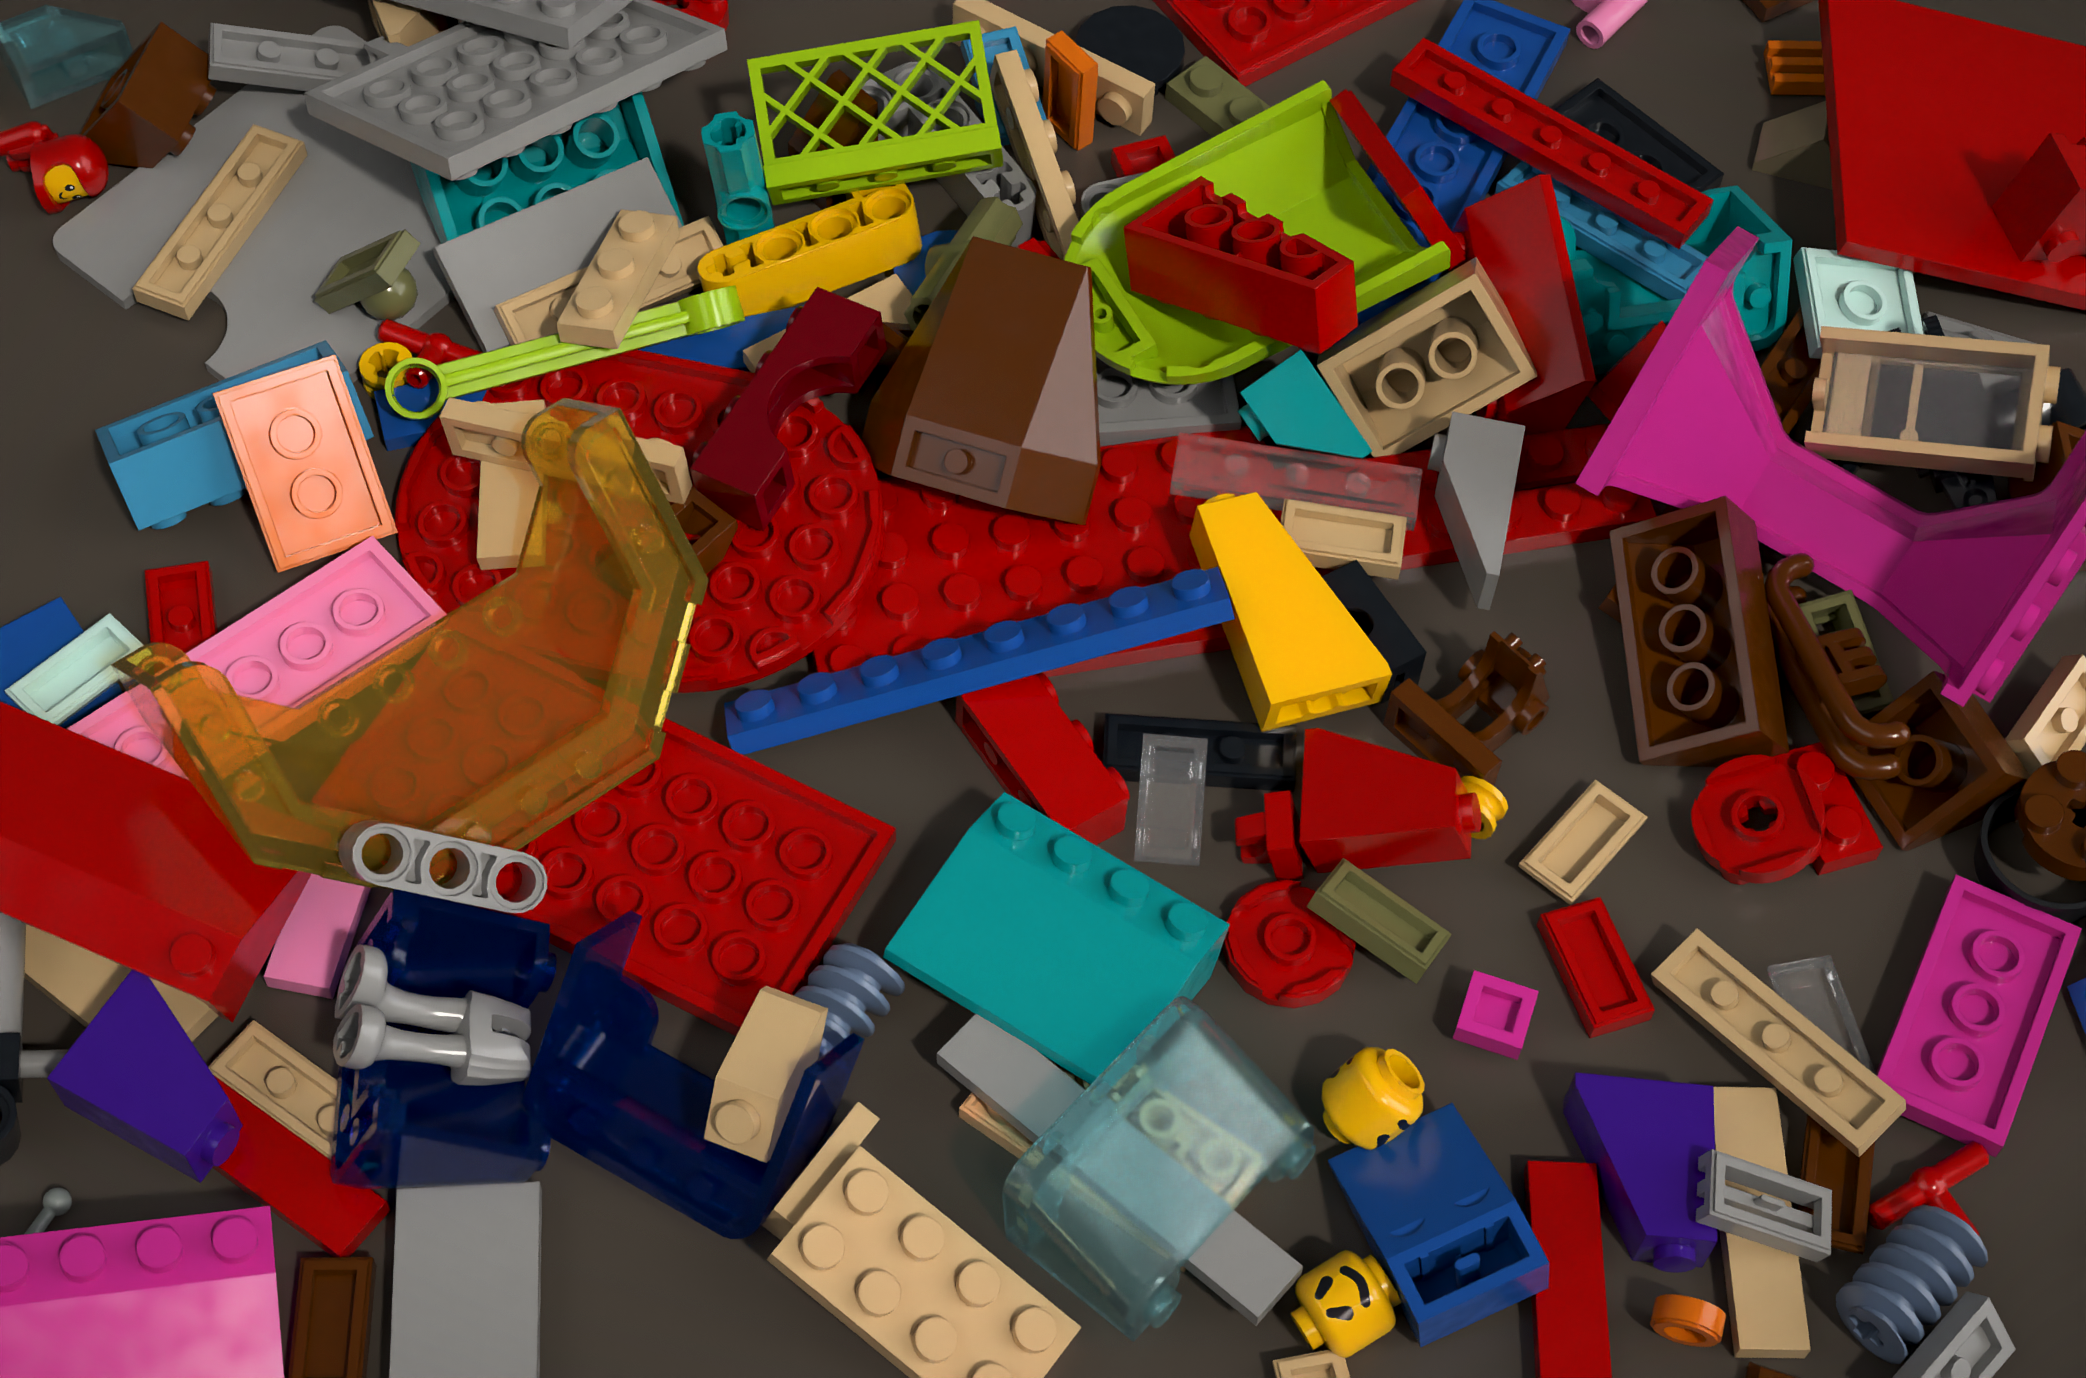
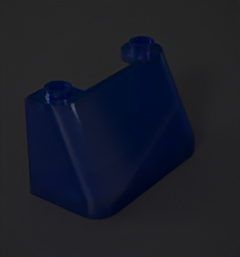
(408, 1118)

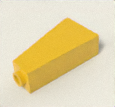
(1289, 630)

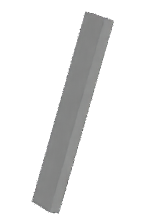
(1034, 1093)

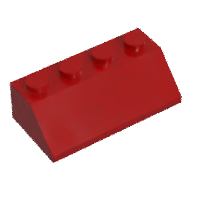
(1528, 262)

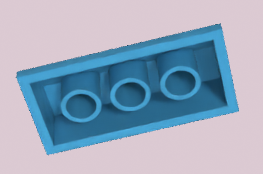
(180, 451)

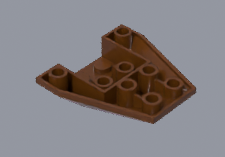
(998, 387)

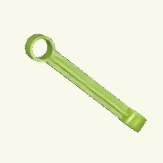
(548, 354)

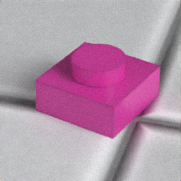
(1495, 1015)

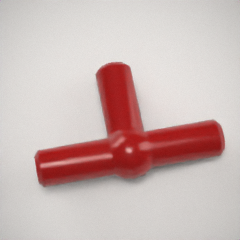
(433, 347)
(1930, 1187)

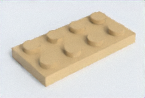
(918, 1282)

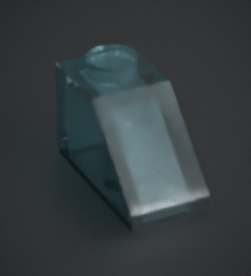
(61, 51)

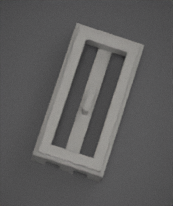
(1763, 1216)

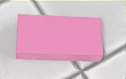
(317, 938)

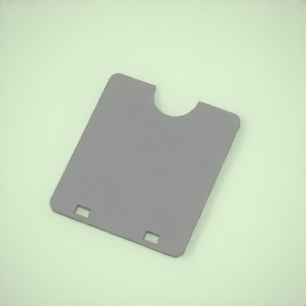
(331, 206)

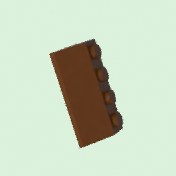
(1698, 637)

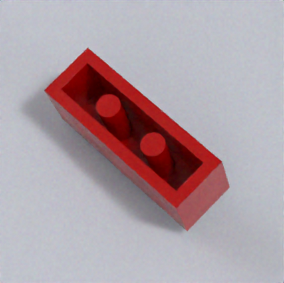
(1044, 756)

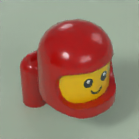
(60, 166)

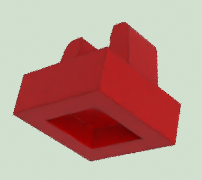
(1272, 836)

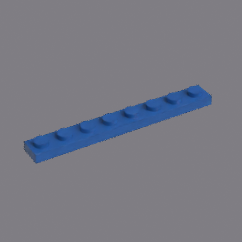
(977, 661)

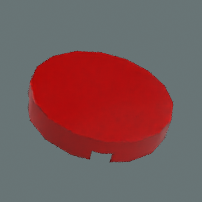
(1285, 949)

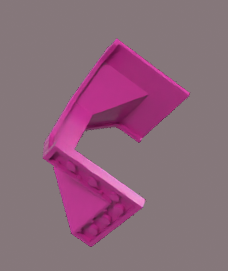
(1953, 581)

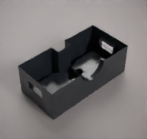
(1379, 623)

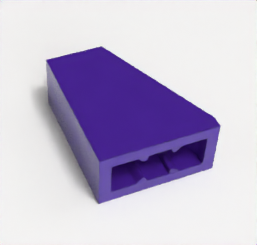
(148, 1082)
(1647, 1161)

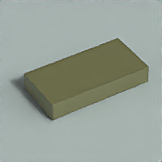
(1379, 920)

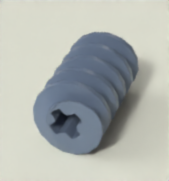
(848, 987)
(1909, 1281)

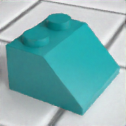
(1300, 411)

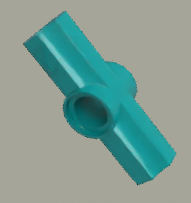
(737, 176)

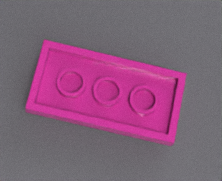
(1977, 1013)

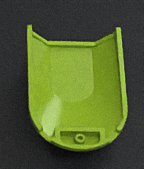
(1284, 165)

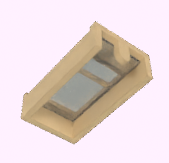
(1932, 402)

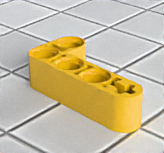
(821, 250)

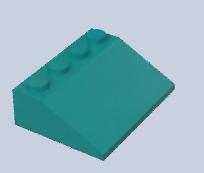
(544, 170)
(1055, 938)

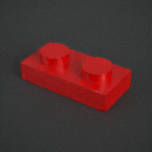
(1848, 831)

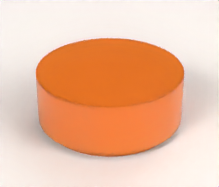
(1688, 1320)

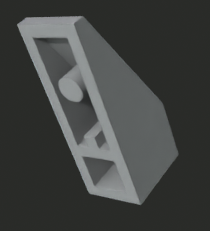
(1476, 494)

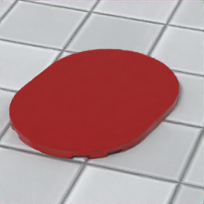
(774, 589)

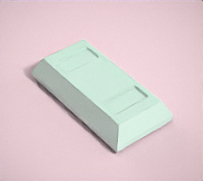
(75, 672)

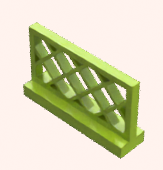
(882, 161)

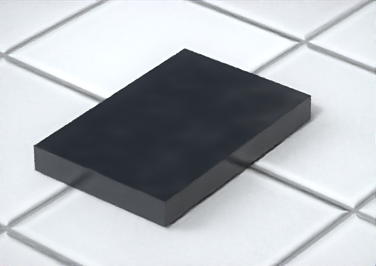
(1628, 127)

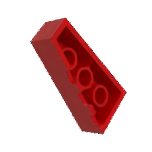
(1241, 269)

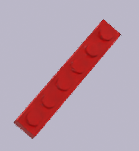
(1551, 143)

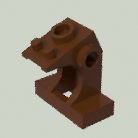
(1501, 681)

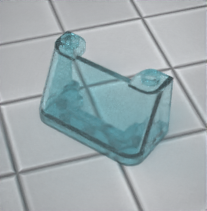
(1151, 1166)

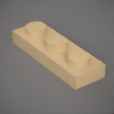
(618, 279)

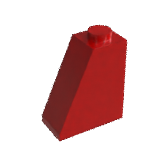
(1380, 806)

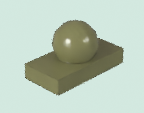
(375, 278)

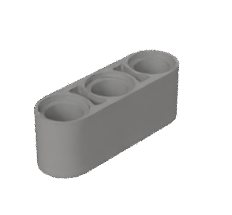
(475, 873)

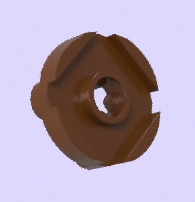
(2048, 817)

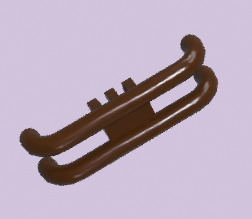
(1826, 674)

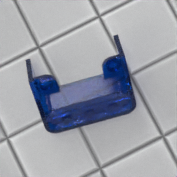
(647, 1112)

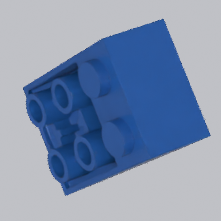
(1442, 1225)

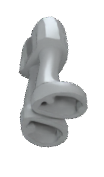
(485, 1031)

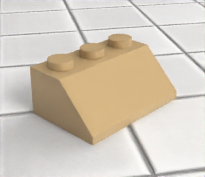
(1425, 358)

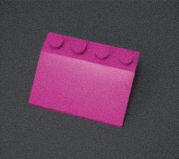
(143, 1300)

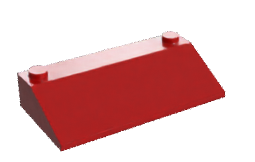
(132, 865)

